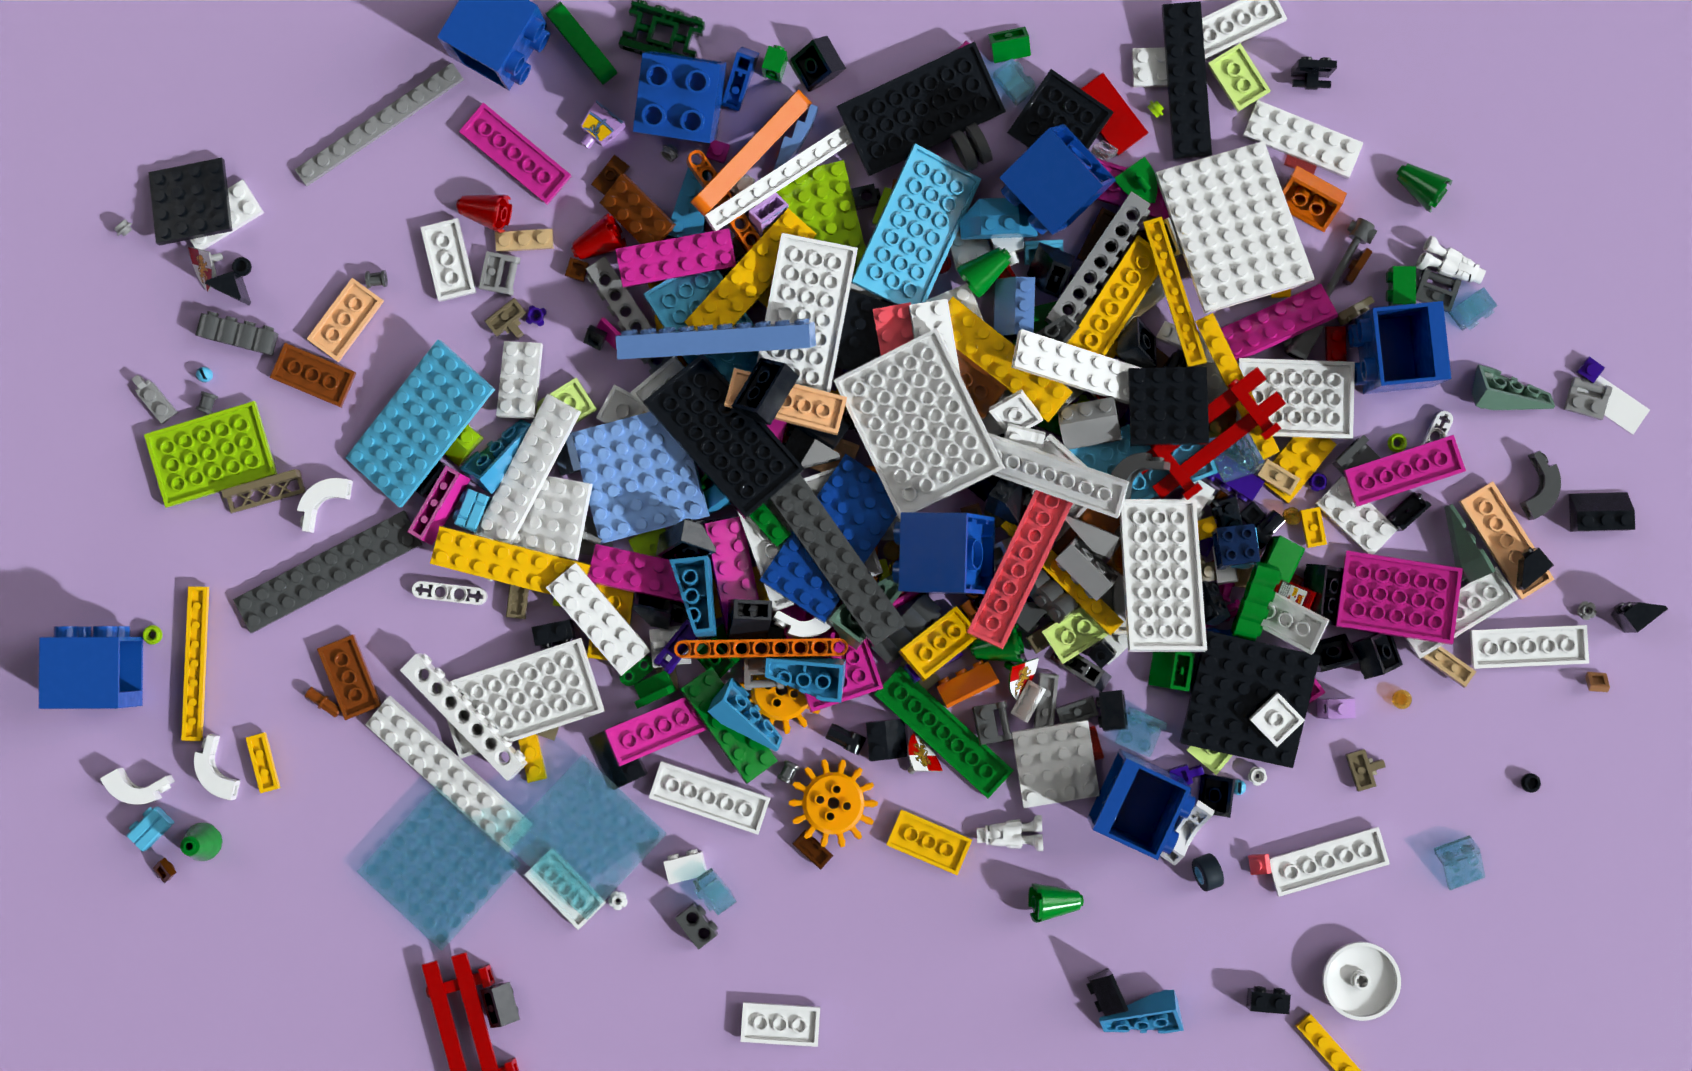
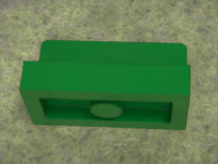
(1010, 44)
(653, 688)

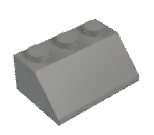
(1089, 423)
(1086, 568)

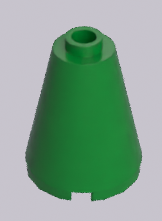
(1423, 185)
(984, 270)
(1011, 652)
(201, 842)
(1052, 901)

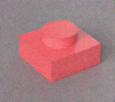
(1259, 864)

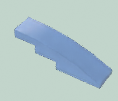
(792, 145)

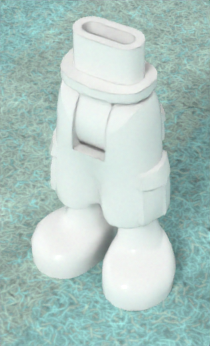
(1452, 263)
(1009, 834)

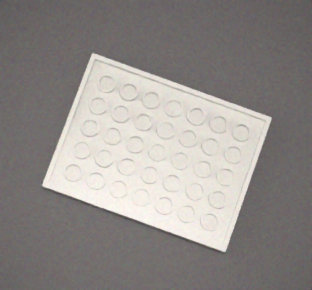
(1234, 227)
(919, 423)

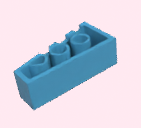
(696, 590)

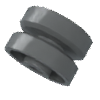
(971, 147)

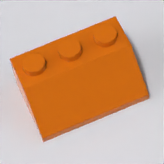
(1312, 198)
(967, 683)

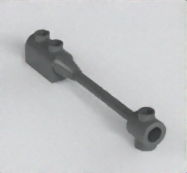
(1302, 344)

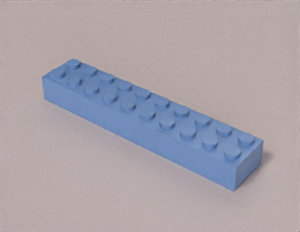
(717, 340)

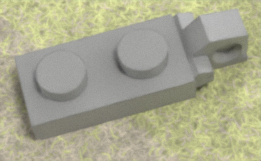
(154, 399)

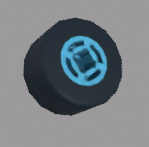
(1207, 872)

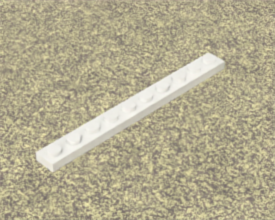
(778, 178)

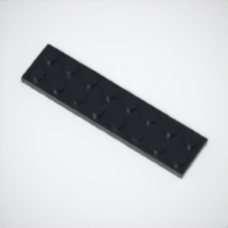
(1186, 80)

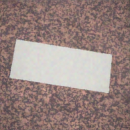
(1620, 406)

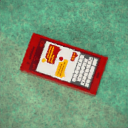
(1296, 593)

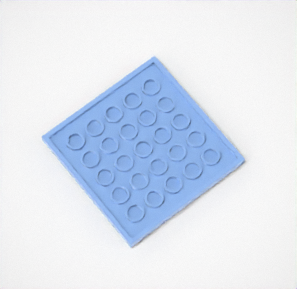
(637, 477)

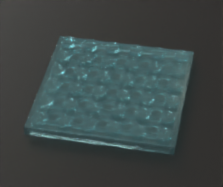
(584, 836)
(439, 868)

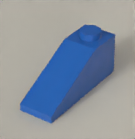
(740, 78)

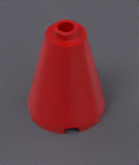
(487, 210)
(599, 239)

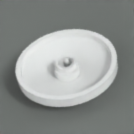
(1361, 981)

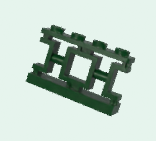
(667, 19)

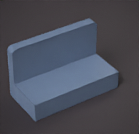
(568, 458)

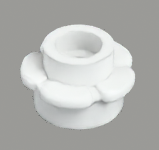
(1262, 775)
(617, 895)

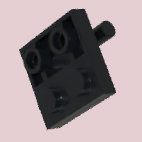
(1312, 71)

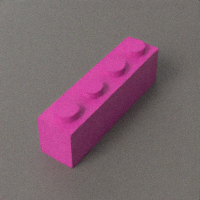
(438, 505)

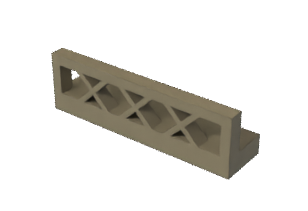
(260, 484)

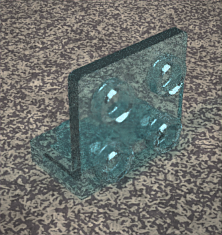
(1239, 459)
(1141, 732)
(1461, 862)

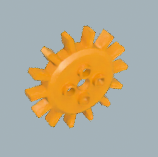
(789, 706)
(817, 813)

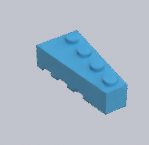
(685, 215)

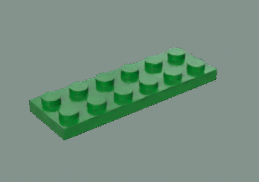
(744, 753)

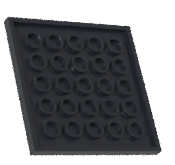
(1233, 684)

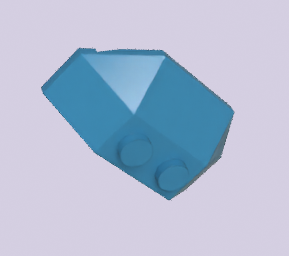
(996, 219)

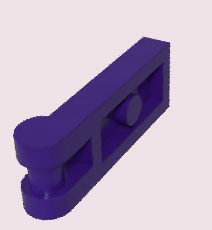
(685, 632)

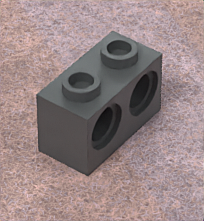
(692, 928)

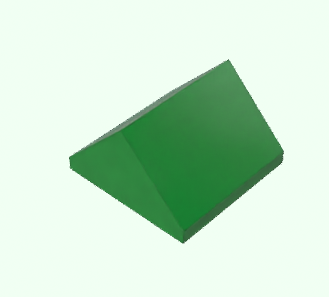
(1284, 555)

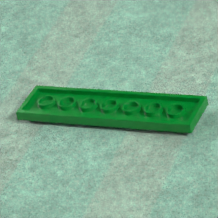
(944, 732)

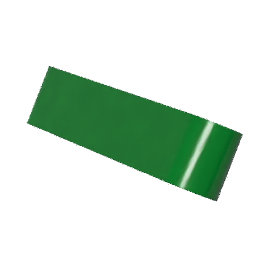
(581, 43)

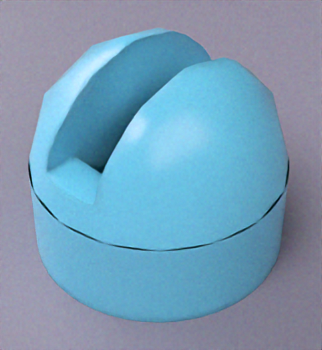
(207, 372)
(1242, 788)

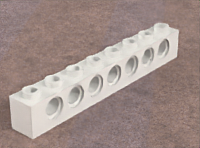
(413, 671)

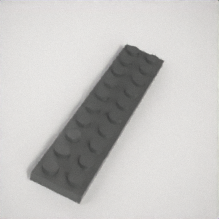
(837, 561)
(326, 572)

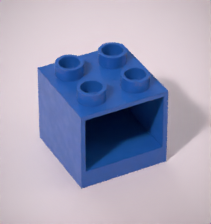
(495, 37)
(679, 96)
(1055, 180)
(1401, 347)
(944, 553)
(90, 670)
(1141, 805)

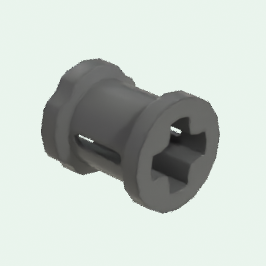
(376, 279)
(206, 402)
(788, 771)

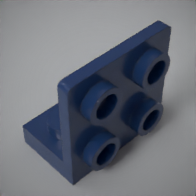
(1235, 545)

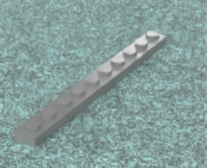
(379, 124)

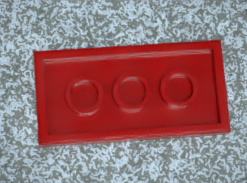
(1123, 127)

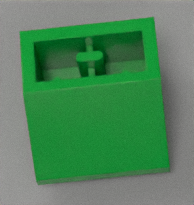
(1171, 670)

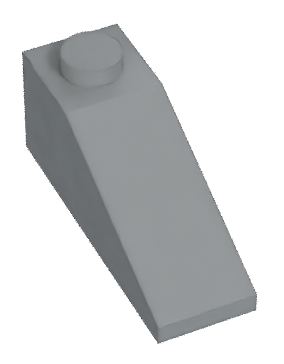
(1095, 538)

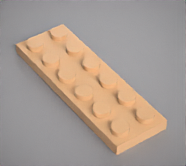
(802, 406)
(1501, 534)

